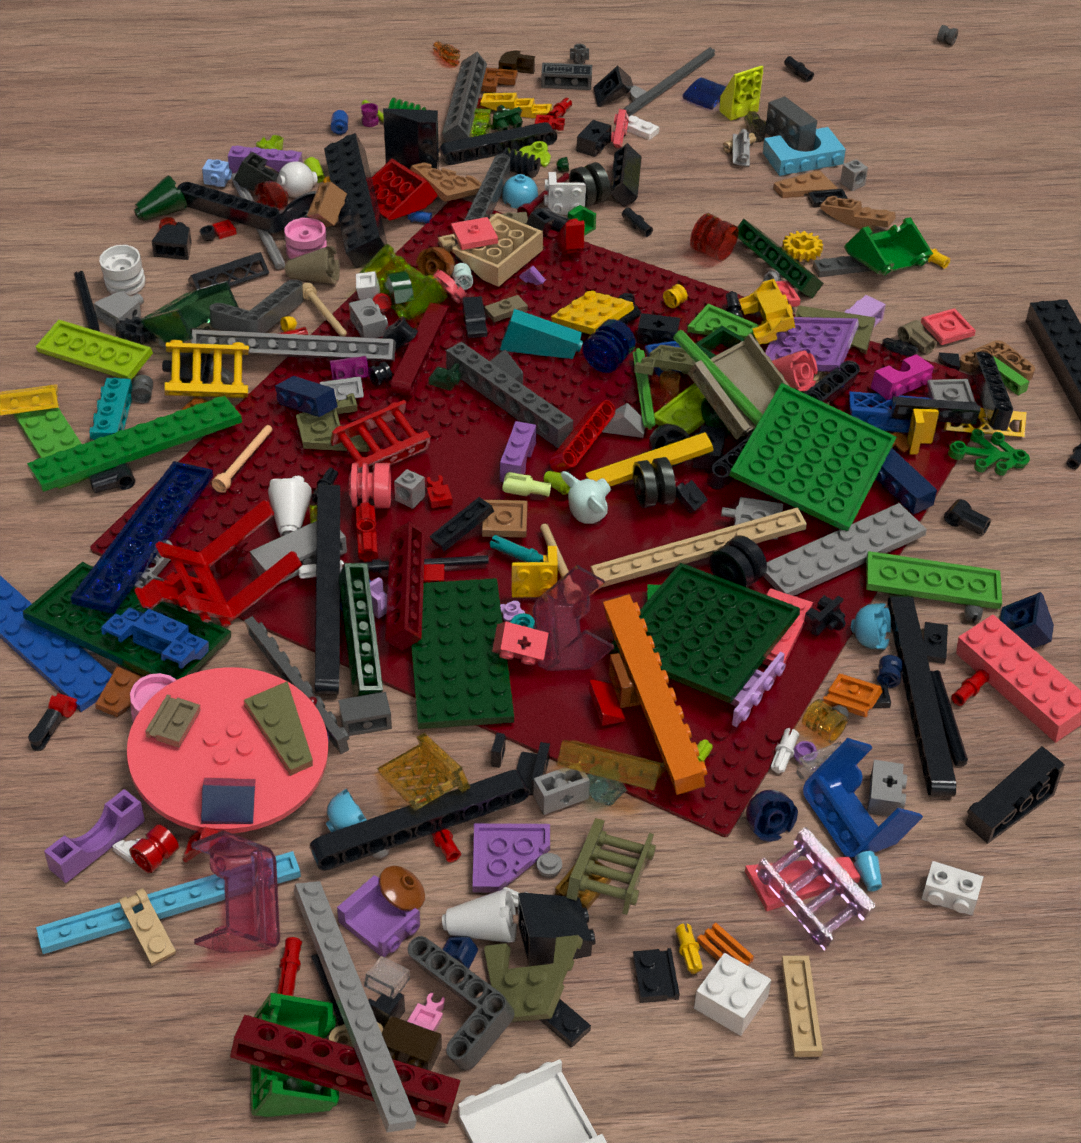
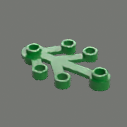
(1015, 457)

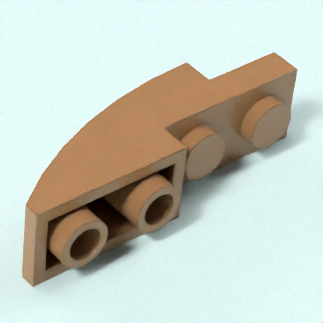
(851, 213)

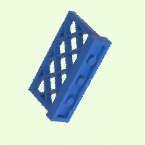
(880, 414)

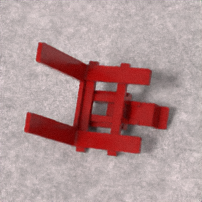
(183, 589)

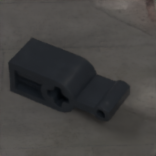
(474, 317)

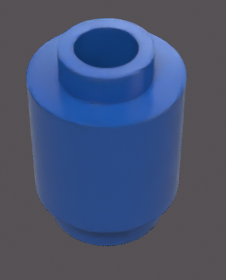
(339, 122)

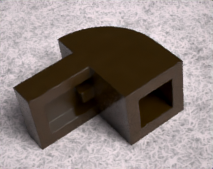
(516, 61)

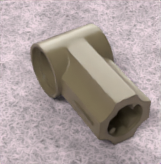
(914, 333)

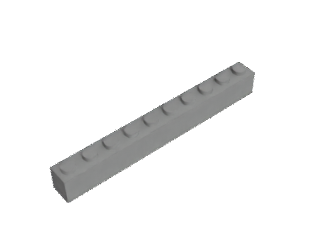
(302, 345)

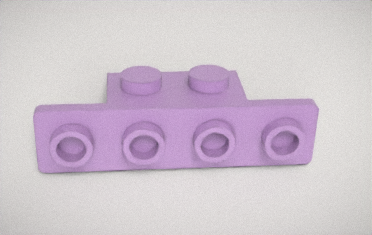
(753, 690)

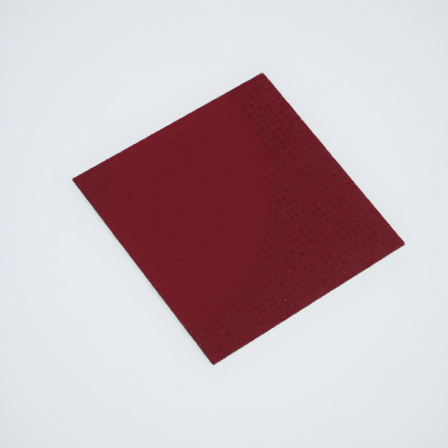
(467, 451)

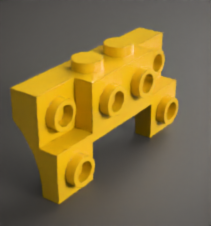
(773, 308)

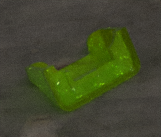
(425, 288)

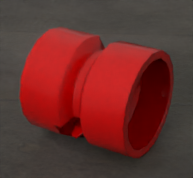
(156, 846)

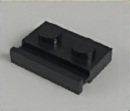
(655, 975)

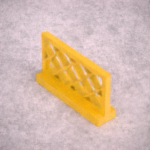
(29, 399)

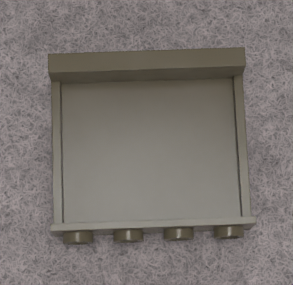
(750, 372)

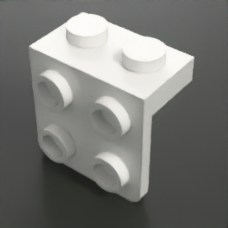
(563, 196)

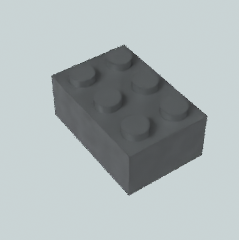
(791, 123)

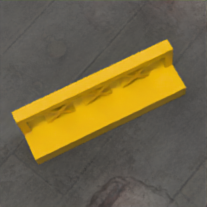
(1016, 416)

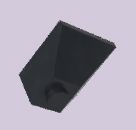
(612, 86)

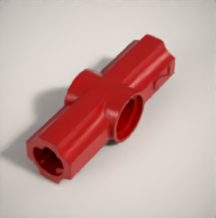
(366, 532)

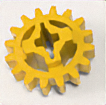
(803, 246)

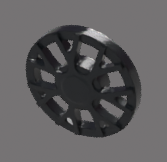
(900, 346)

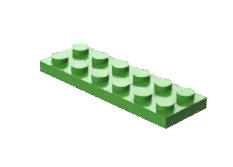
(48, 433)
(933, 580)

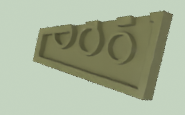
(864, 331)
(280, 724)

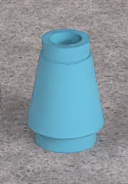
(869, 870)

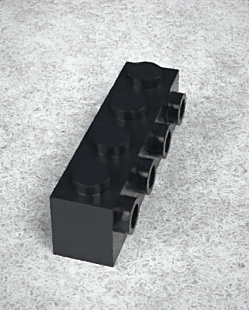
(625, 175)

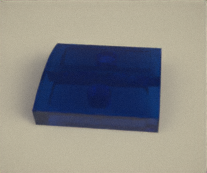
(704, 93)

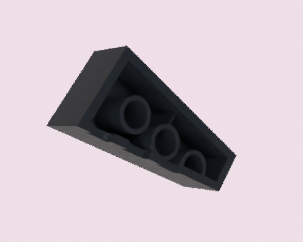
(1016, 795)

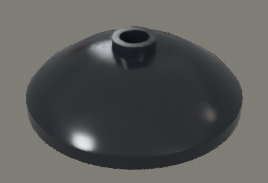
(297, 208)

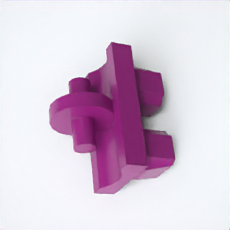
(349, 368)

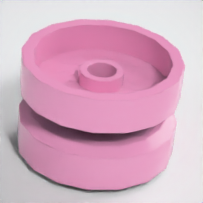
(304, 236)
(145, 689)

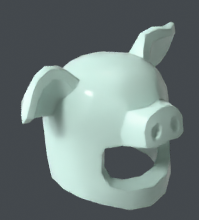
(587, 498)

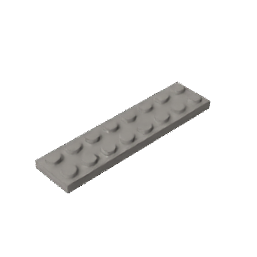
(843, 550)

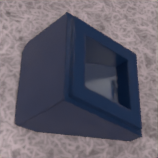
(461, 949)

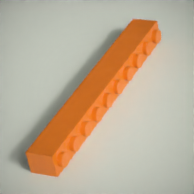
(654, 695)

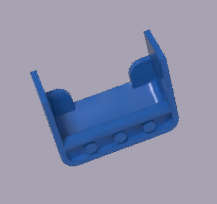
(833, 799)

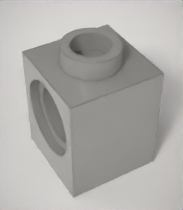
(854, 175)
(409, 488)

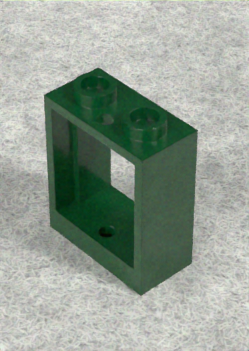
(720, 336)

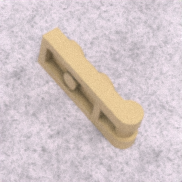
(147, 927)

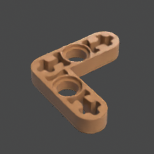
(1002, 352)

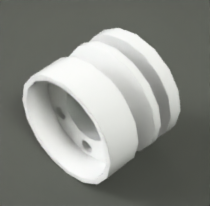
(122, 269)

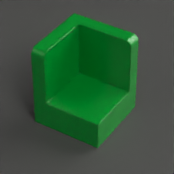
(586, 215)

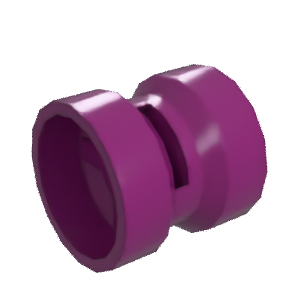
(369, 114)

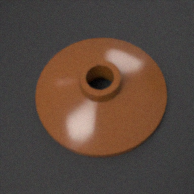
(401, 888)

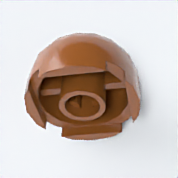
(433, 259)

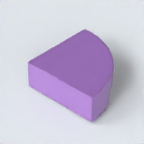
(533, 276)

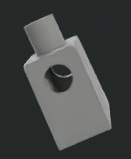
(118, 307)

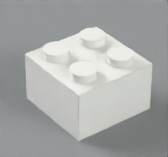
(732, 994)

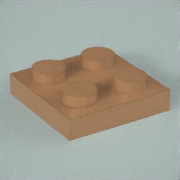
(507, 520)

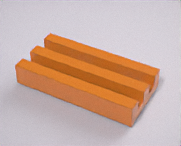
(726, 943)

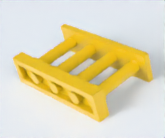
(196, 387)

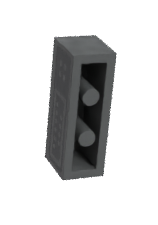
(566, 76)

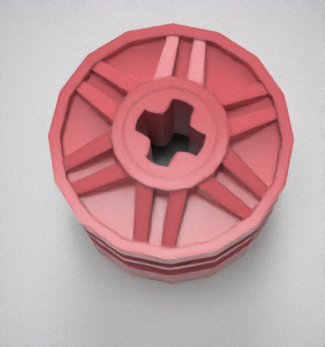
(371, 485)

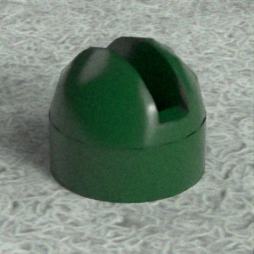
(562, 164)

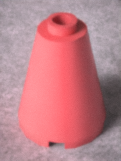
(798, 369)

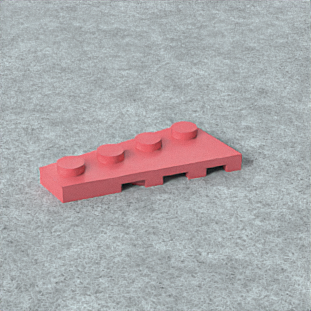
(789, 874)

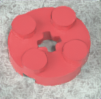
(449, 286)

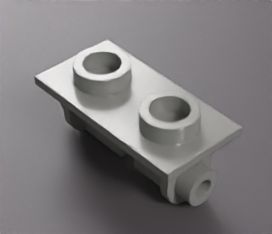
(741, 148)

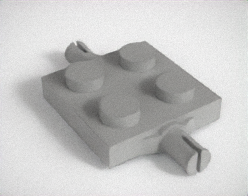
(752, 509)

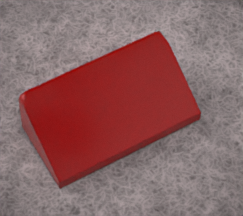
(605, 702)
(189, 851)

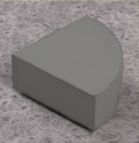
(636, 92)

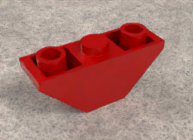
(571, 237)

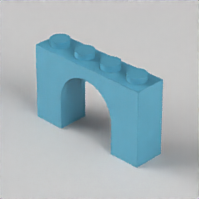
(785, 160)

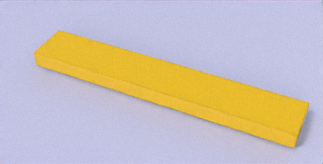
(675, 453)

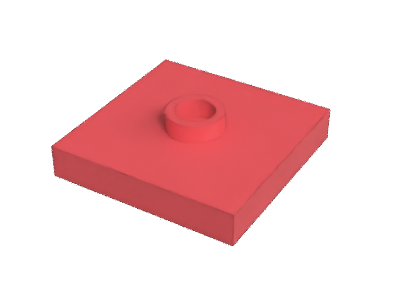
(474, 233)
(948, 326)

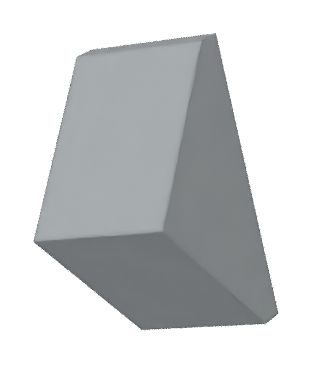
(626, 422)

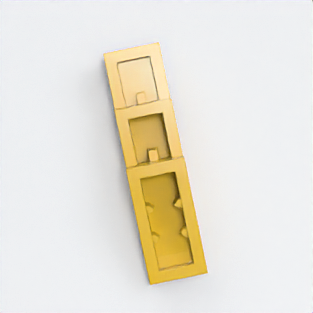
(510, 101)

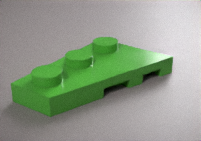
(713, 318)

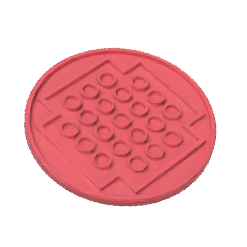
(223, 745)

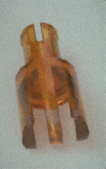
(447, 53)

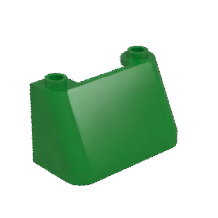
(890, 249)
(282, 1094)

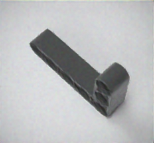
(263, 315)
(467, 990)

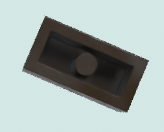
(412, 1043)

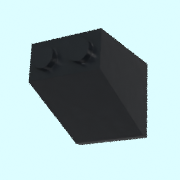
(551, 916)

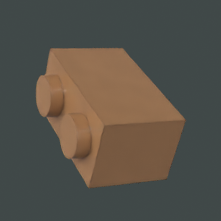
(327, 204)

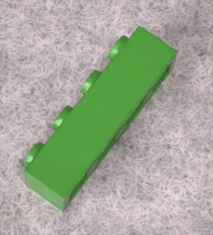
(1011, 378)

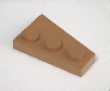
(802, 184)

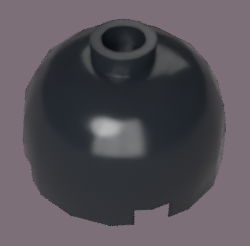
(666, 435)

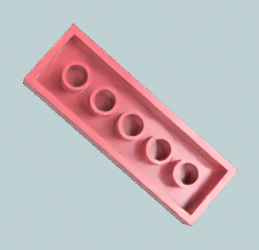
(1022, 677)

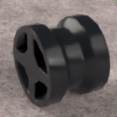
(380, 373)

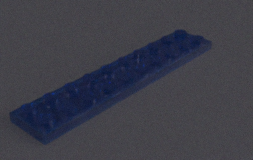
(135, 544)

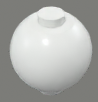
(297, 179)

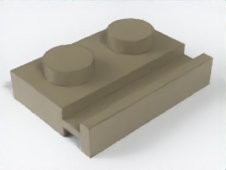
(173, 721)

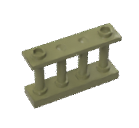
(592, 851)

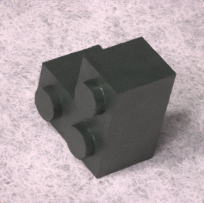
(253, 172)

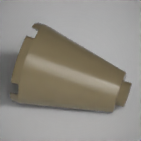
(315, 266)

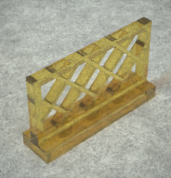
(437, 763)
(610, 764)

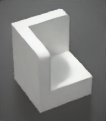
(367, 285)

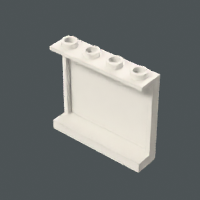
(528, 1110)

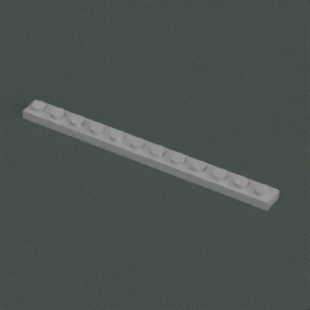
(355, 1009)

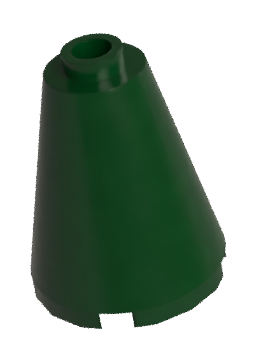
(160, 200)

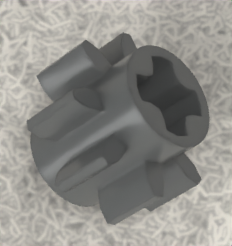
(579, 54)

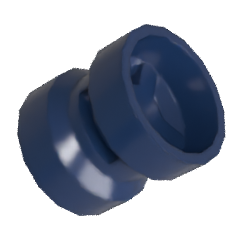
(889, 671)

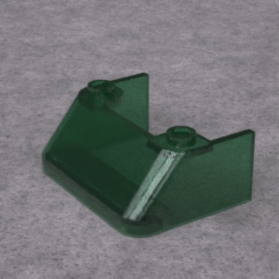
(187, 312)

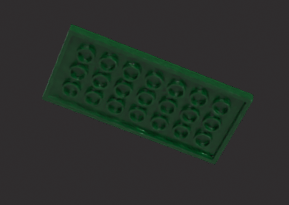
(83, 626)
(454, 662)

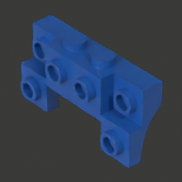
(158, 634)

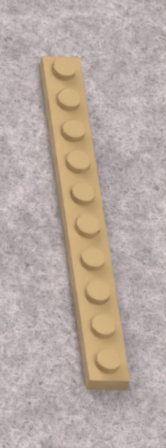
(697, 547)

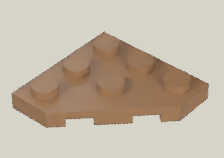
(447, 183)

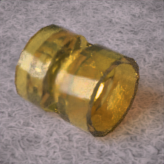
(822, 719)

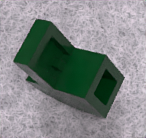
(399, 287)

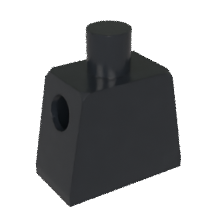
(173, 242)
(186, 363)

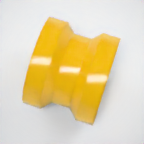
(675, 296)

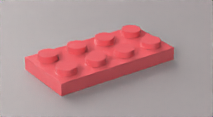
(788, 640)

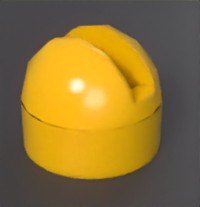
(288, 323)

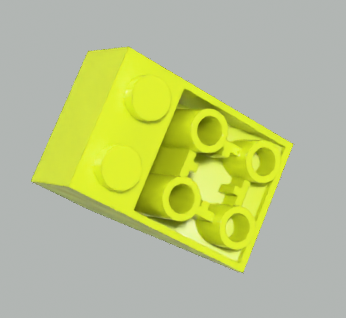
(742, 93)

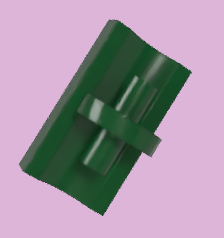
(506, 117)

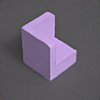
(379, 598)

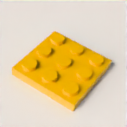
(591, 310)

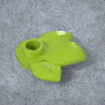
(540, 150)

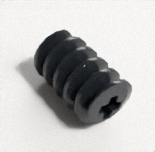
(522, 163)

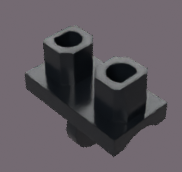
(829, 617)

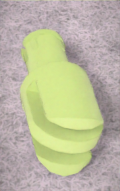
(524, 485)

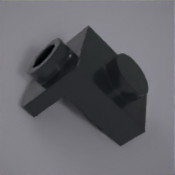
(690, 496)

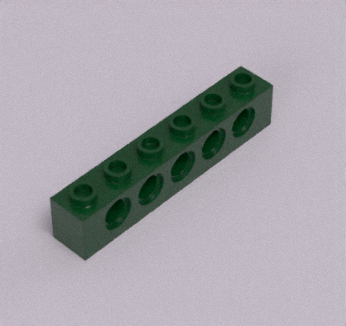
(778, 259)
(360, 630)

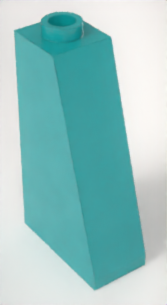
(540, 337)

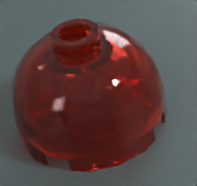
(272, 195)

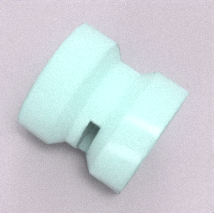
(462, 276)

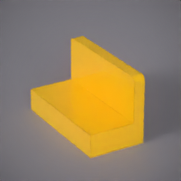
(921, 428)

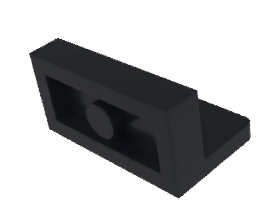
(534, 765)

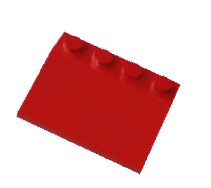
(401, 191)

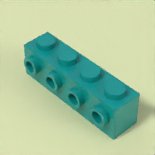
(112, 408)

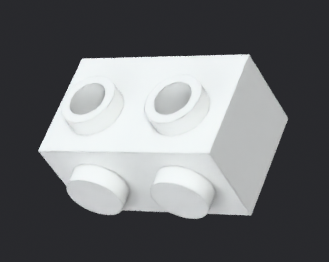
(952, 888)

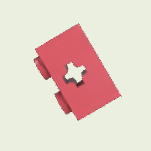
(532, 643)

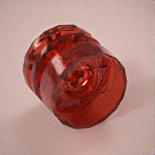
(714, 237)

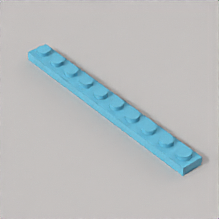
(165, 903)

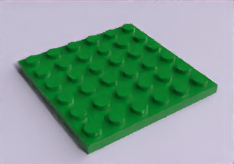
(813, 457)

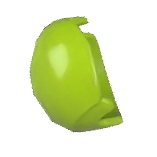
(275, 142)

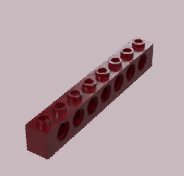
(337, 1066)

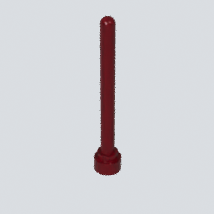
(529, 208)

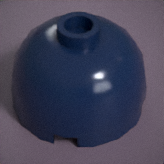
(771, 814)

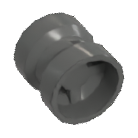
(947, 34)
(142, 389)

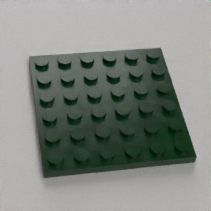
(713, 630)

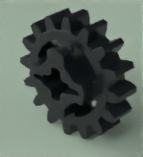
(134, 331)

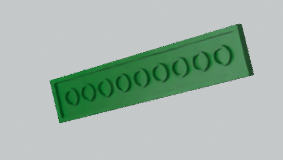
(133, 443)

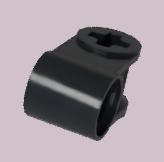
(400, 332)

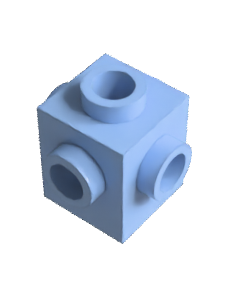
(216, 172)

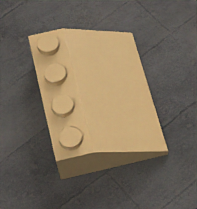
(515, 248)

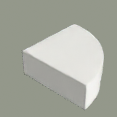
(122, 849)

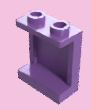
(376, 920)

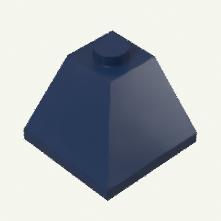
(1029, 620)

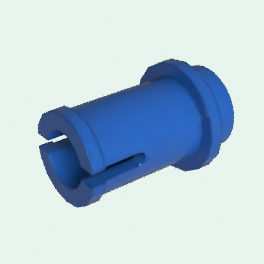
(420, 216)

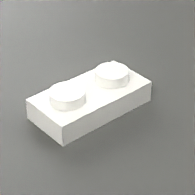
(642, 128)

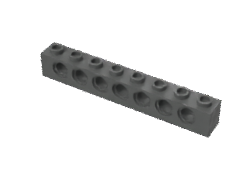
(464, 98)
(510, 394)

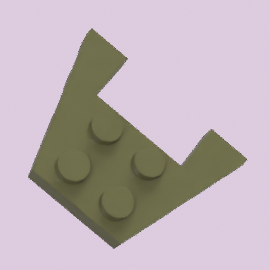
(666, 359)
(317, 431)
(531, 989)

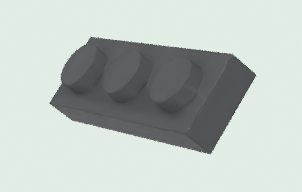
(838, 266)

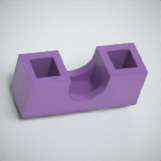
(518, 449)

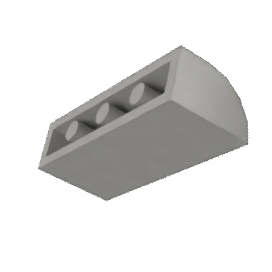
(300, 541)

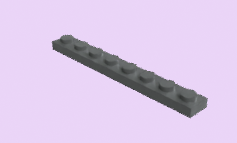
(281, 663)

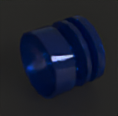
(609, 345)

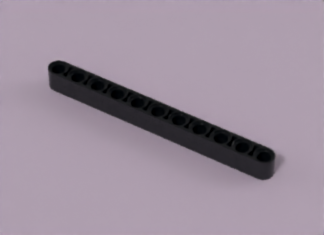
(825, 390)
(327, 591)
(921, 698)

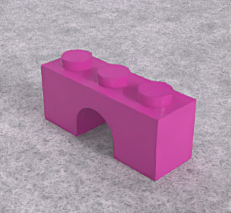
(912, 375)

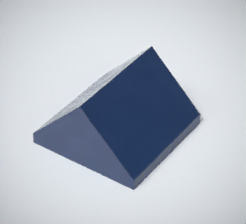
(228, 801)

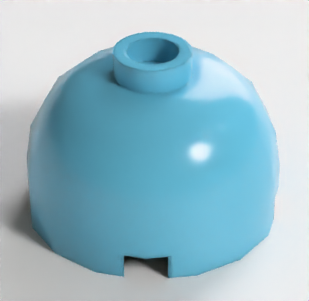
(519, 190)
(871, 626)
(343, 812)

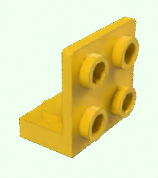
(535, 578)

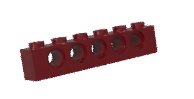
(405, 586)

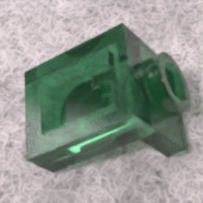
(445, 378)

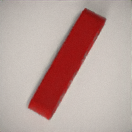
(582, 436)

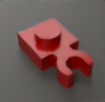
(557, 124)
(438, 494)

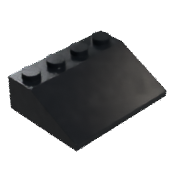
(411, 136)

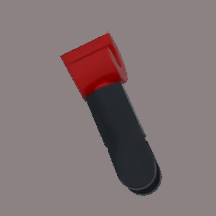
(58, 706)

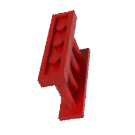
(396, 452)

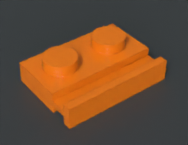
(853, 694)

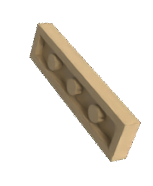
(801, 1006)

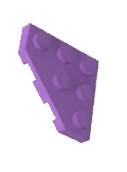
(506, 852)

